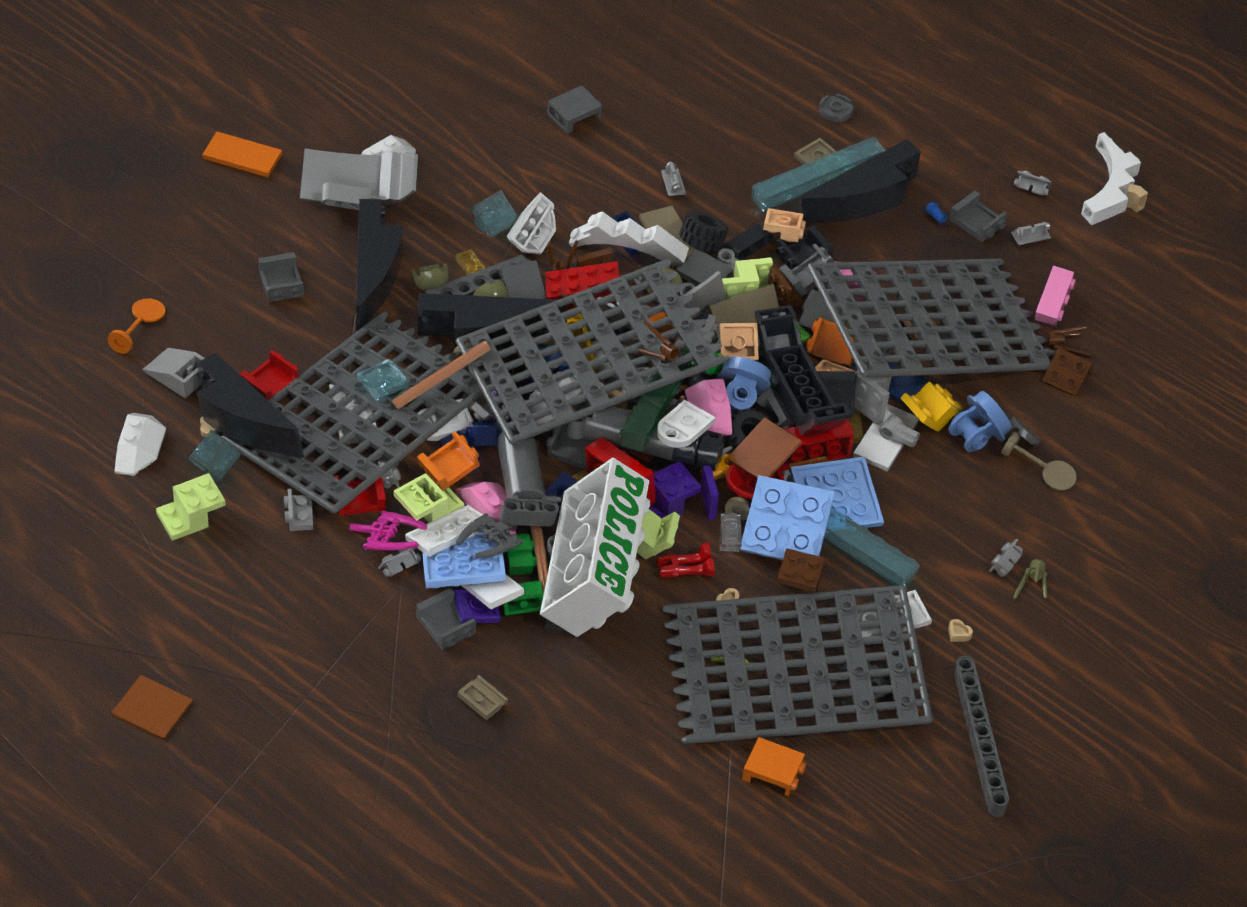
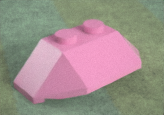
(713, 399)
(485, 498)

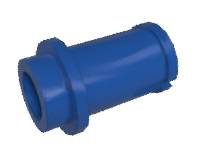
(933, 210)

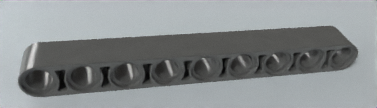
(981, 736)

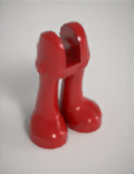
(671, 568)

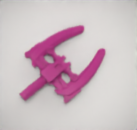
(381, 529)

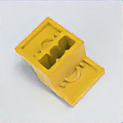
(933, 405)

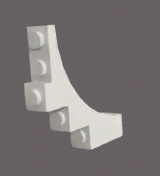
(1112, 198)
(627, 233)

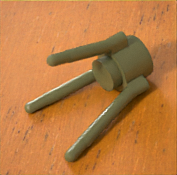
(1036, 572)

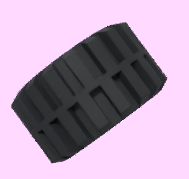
(703, 231)
(743, 419)

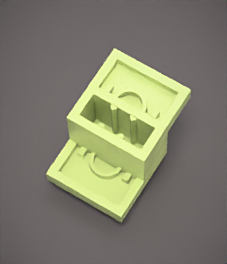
(747, 276)
(426, 499)
(190, 506)
(658, 533)

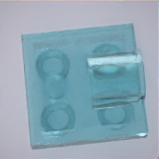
(494, 214)
(382, 379)
(214, 456)

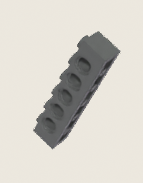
(470, 283)

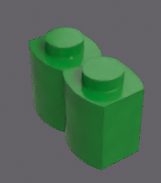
(520, 558)

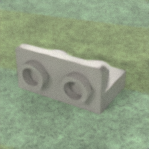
(299, 512)

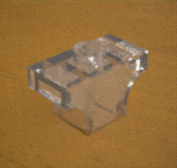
(730, 532)

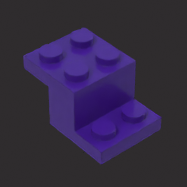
(672, 488)

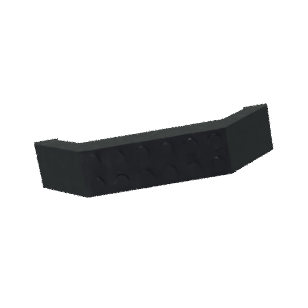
(795, 373)

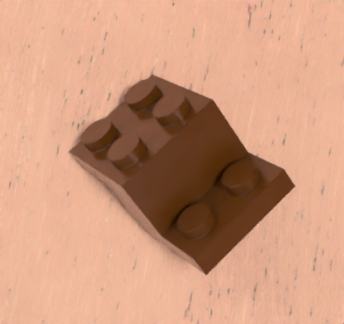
(801, 570)

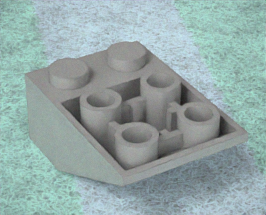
(176, 370)

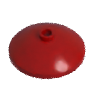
(744, 483)

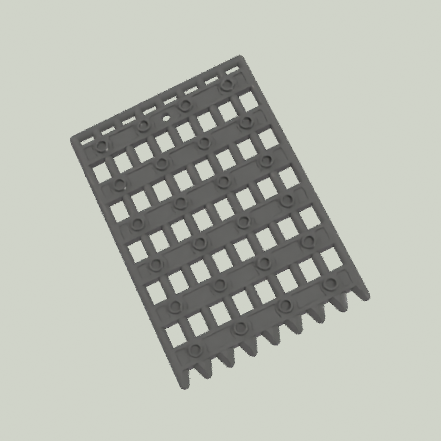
(921, 320)
(576, 358)
(353, 423)
(814, 660)

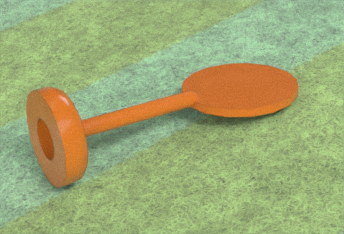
(144, 310)

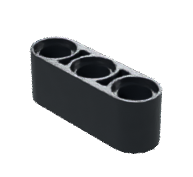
(749, 241)

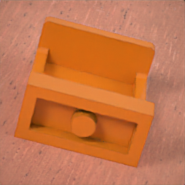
(828, 343)
(450, 462)
(774, 765)

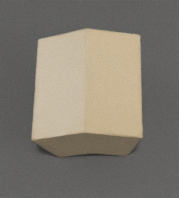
(1137, 197)

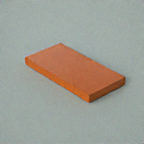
(242, 154)

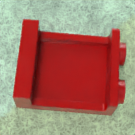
(271, 375)
(369, 500)

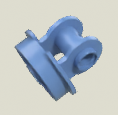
(744, 382)
(989, 414)

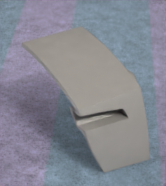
(346, 178)
(702, 295)

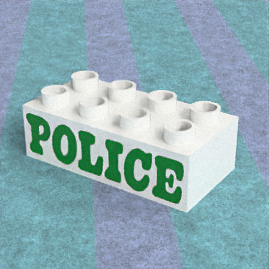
(596, 548)

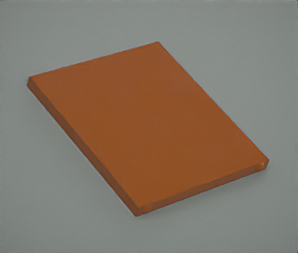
(764, 449)
(152, 707)

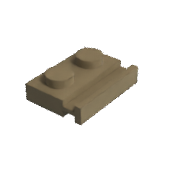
(482, 697)

